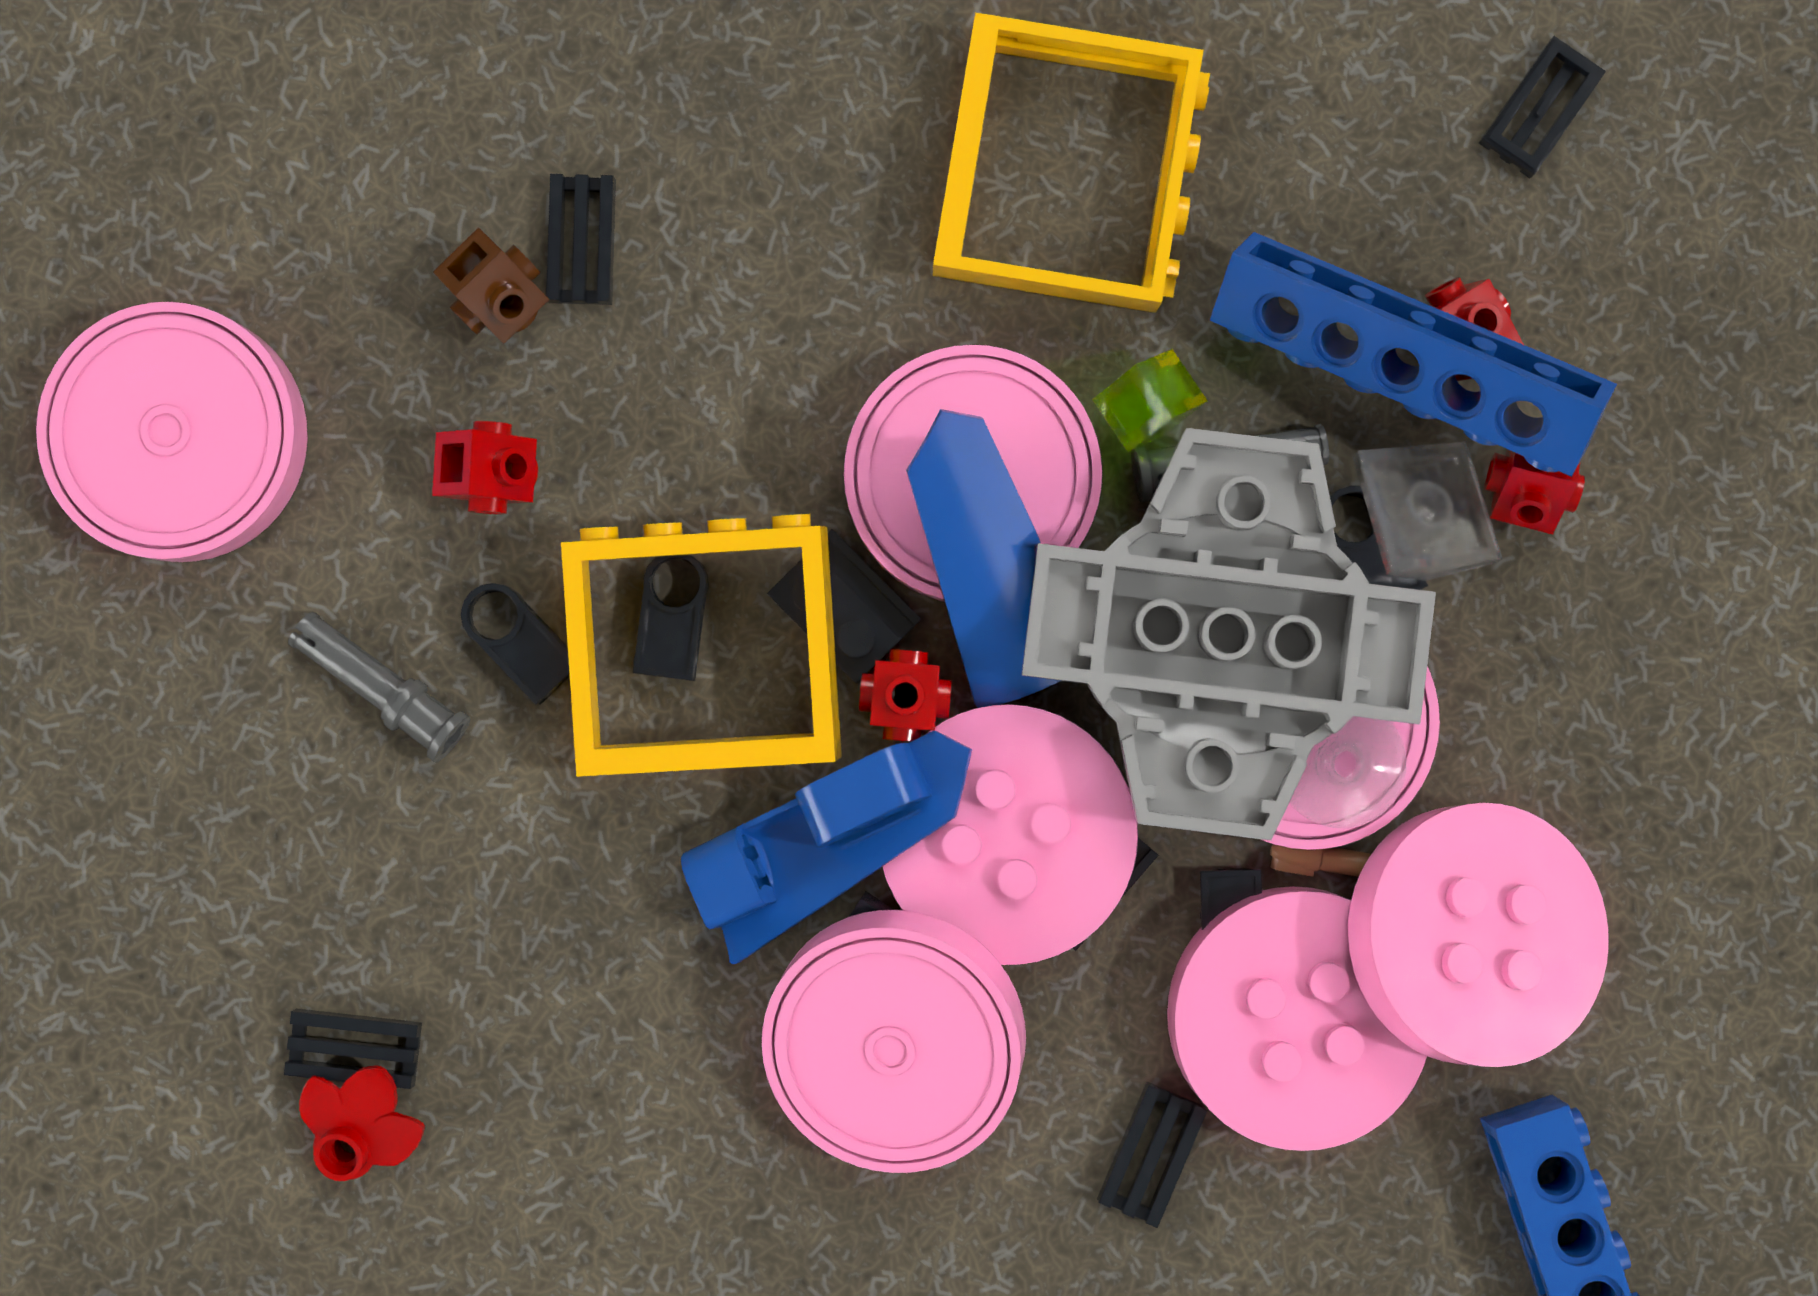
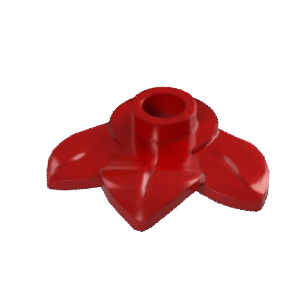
(361, 1116)

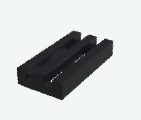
(1511, 150)
(581, 185)
(299, 1043)
(1132, 1204)

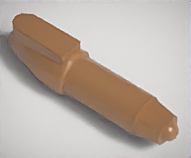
(1312, 860)

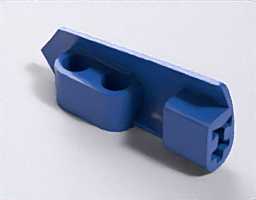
(980, 552)
(824, 841)

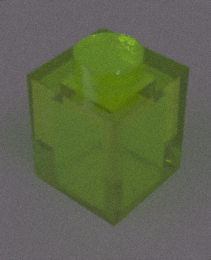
(1149, 400)

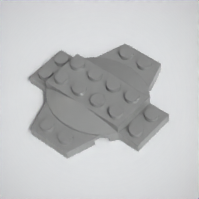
(1228, 634)

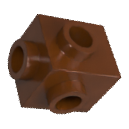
(492, 286)

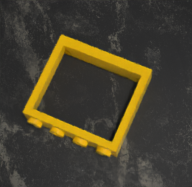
(1089, 50)
(700, 754)

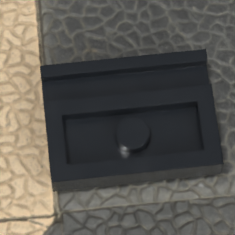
(865, 609)

